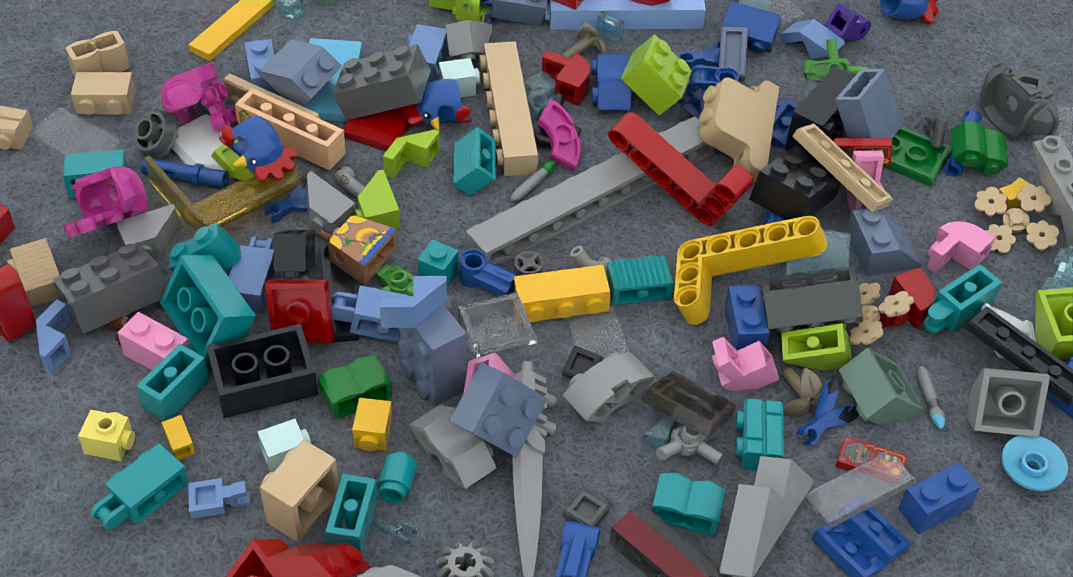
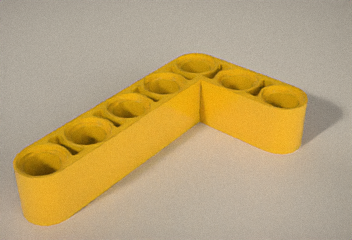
(739, 251)

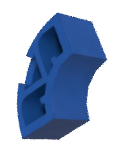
(610, 89)

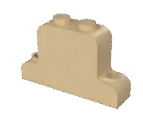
(740, 122)

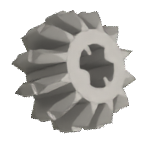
(462, 558)

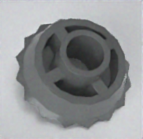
(156, 133)

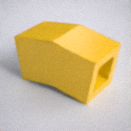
(1011, 193)
(178, 437)

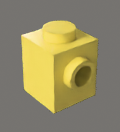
(106, 435)

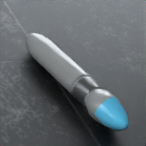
(936, 413)

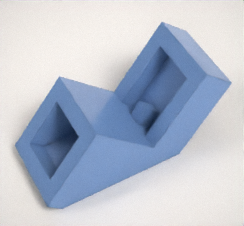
(813, 35)
(408, 312)
(52, 343)

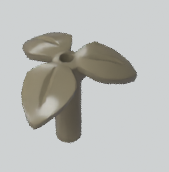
(588, 37)
(807, 388)

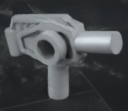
(689, 442)

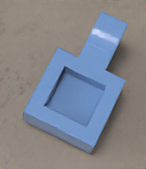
(211, 496)

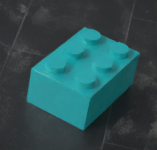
(205, 304)

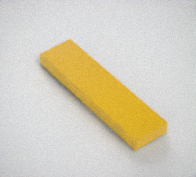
(229, 27)

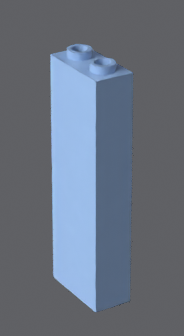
(668, 15)

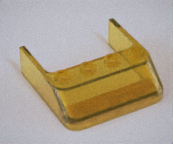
(227, 203)

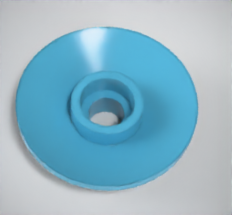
(1040, 453)

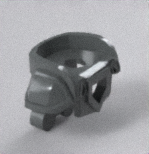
(1014, 106)

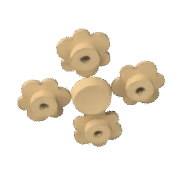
(1017, 219)
(869, 326)

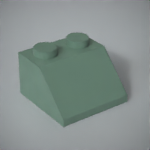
(880, 389)

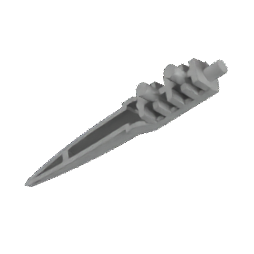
(529, 473)

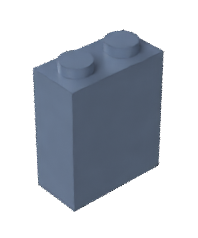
(869, 106)

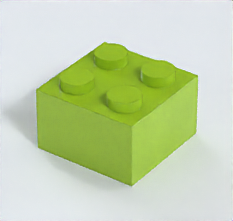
(656, 74)

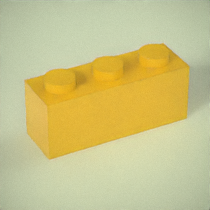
(564, 293)

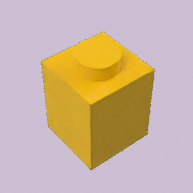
(372, 424)

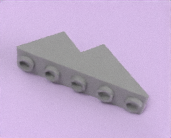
(1056, 176)
(762, 514)

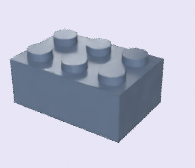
(435, 356)

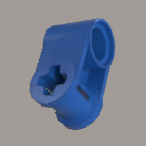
(709, 77)

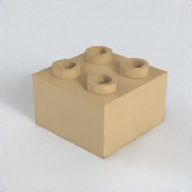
(300, 490)

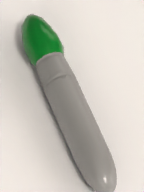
(545, 170)

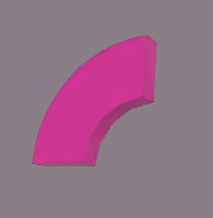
(562, 135)

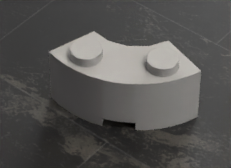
(608, 386)
(461, 453)

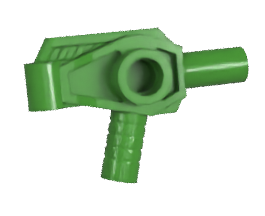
(819, 69)
(395, 279)

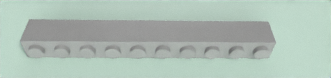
(576, 199)

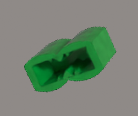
(979, 147)
(346, 384)

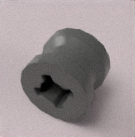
(528, 261)

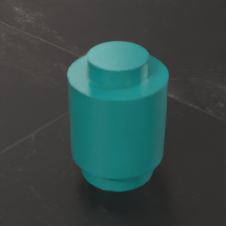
(397, 477)

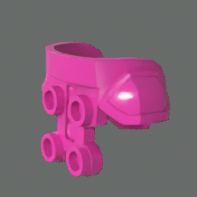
(201, 84)
(100, 203)

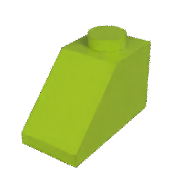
(378, 202)
(817, 347)

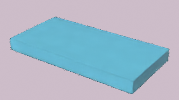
(324, 101)

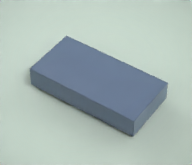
(734, 49)

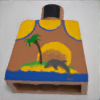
(359, 246)

